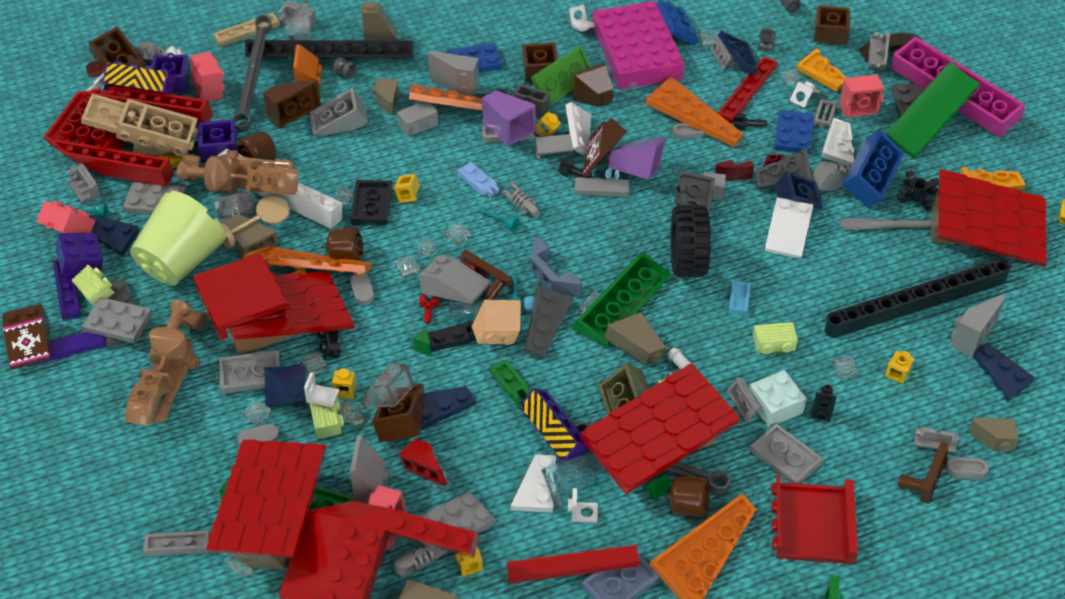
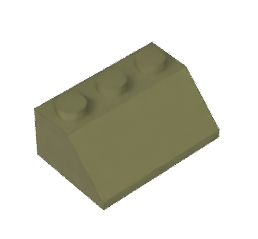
(622, 387)

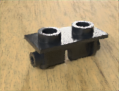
(327, 344)
(824, 404)

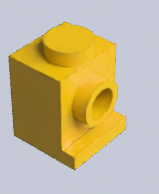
(551, 122)
(407, 188)
(901, 362)
(345, 378)
(469, 565)

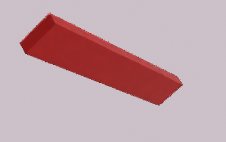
(747, 89)
(572, 564)

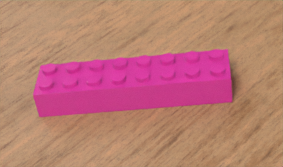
(987, 106)

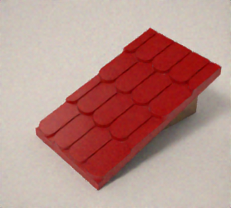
(989, 218)
(313, 308)
(659, 428)
(267, 502)

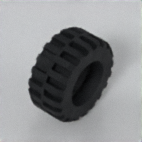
(690, 241)

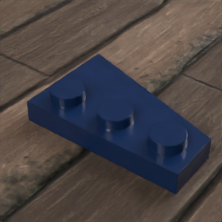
(740, 52)
(114, 234)
(1006, 374)
(444, 404)

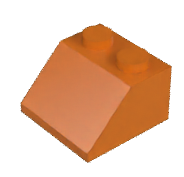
(306, 66)

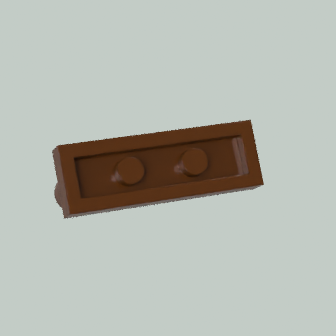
(500, 278)
(928, 486)

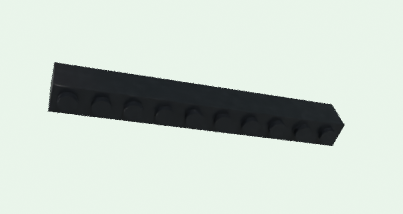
(337, 48)

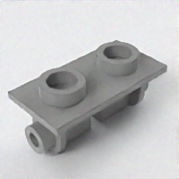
(147, 50)
(722, 54)
(931, 439)

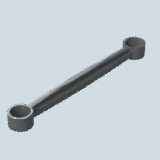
(252, 72)
(685, 470)

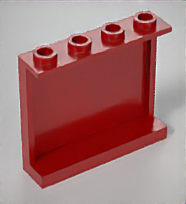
(240, 293)
(814, 522)

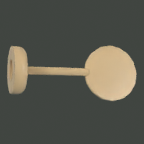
(269, 210)

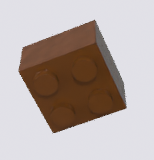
(832, 24)
(537, 57)

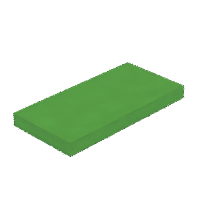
(559, 76)

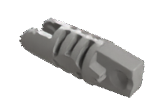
(522, 200)
(417, 559)

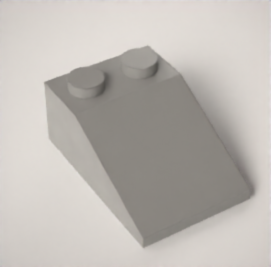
(454, 72)
(339, 114)
(452, 280)
(976, 325)
(366, 471)

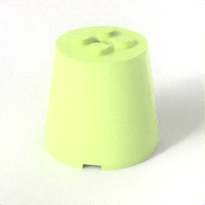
(176, 238)

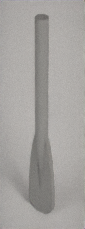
(863, 224)

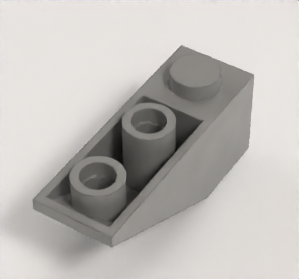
(830, 175)

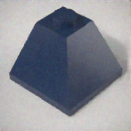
(798, 189)
(285, 386)

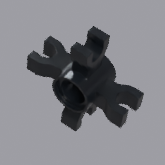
(918, 190)

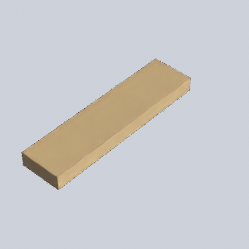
(242, 31)

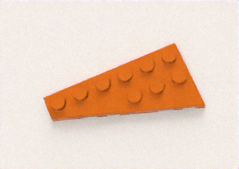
(439, 96)
(684, 106)
(301, 260)
(698, 557)

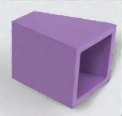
(508, 116)
(638, 157)

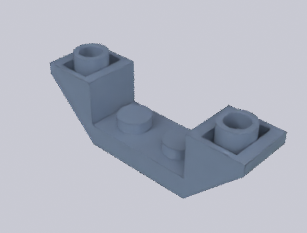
(566, 284)

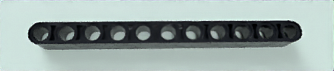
(917, 298)

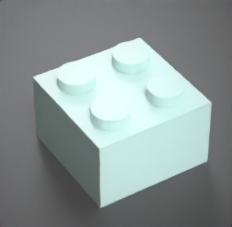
(778, 398)

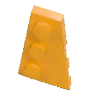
(820, 70)
(1002, 178)

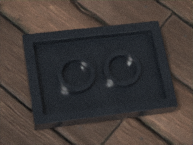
(371, 202)

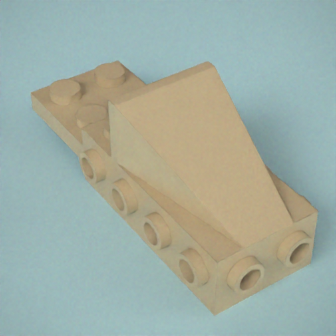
(148, 127)

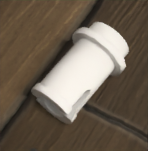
(675, 355)

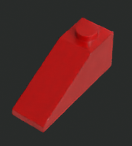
(420, 460)

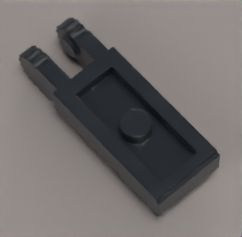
(451, 336)

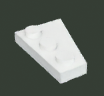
(579, 127)
(838, 143)
(533, 492)

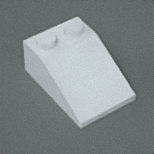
(789, 227)

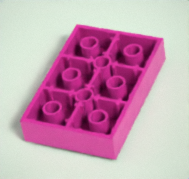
(637, 44)

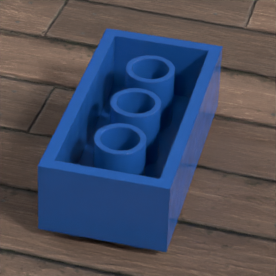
(873, 168)

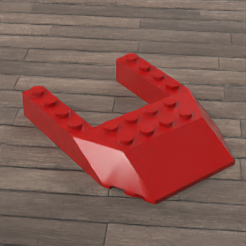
(102, 150)
(347, 543)

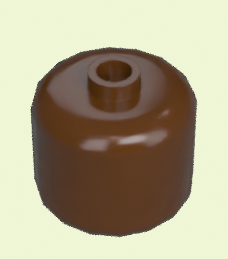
(258, 146)
(345, 243)
(689, 496)

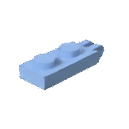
(478, 180)

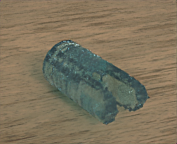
(464, 310)

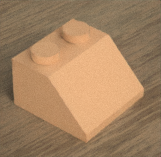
(497, 322)

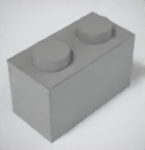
(417, 118)

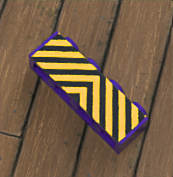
(138, 78)
(553, 425)

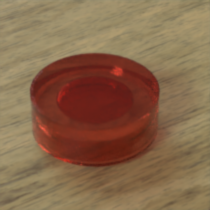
(94, 69)

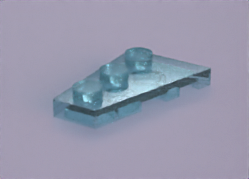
(571, 474)

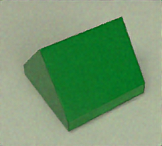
(422, 342)
(657, 486)

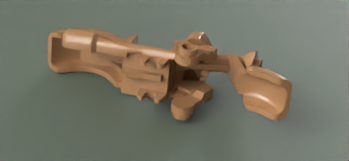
(234, 172)
(172, 359)

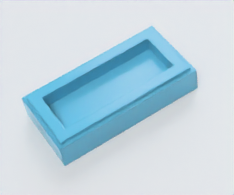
(739, 298)

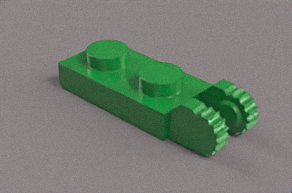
(510, 381)

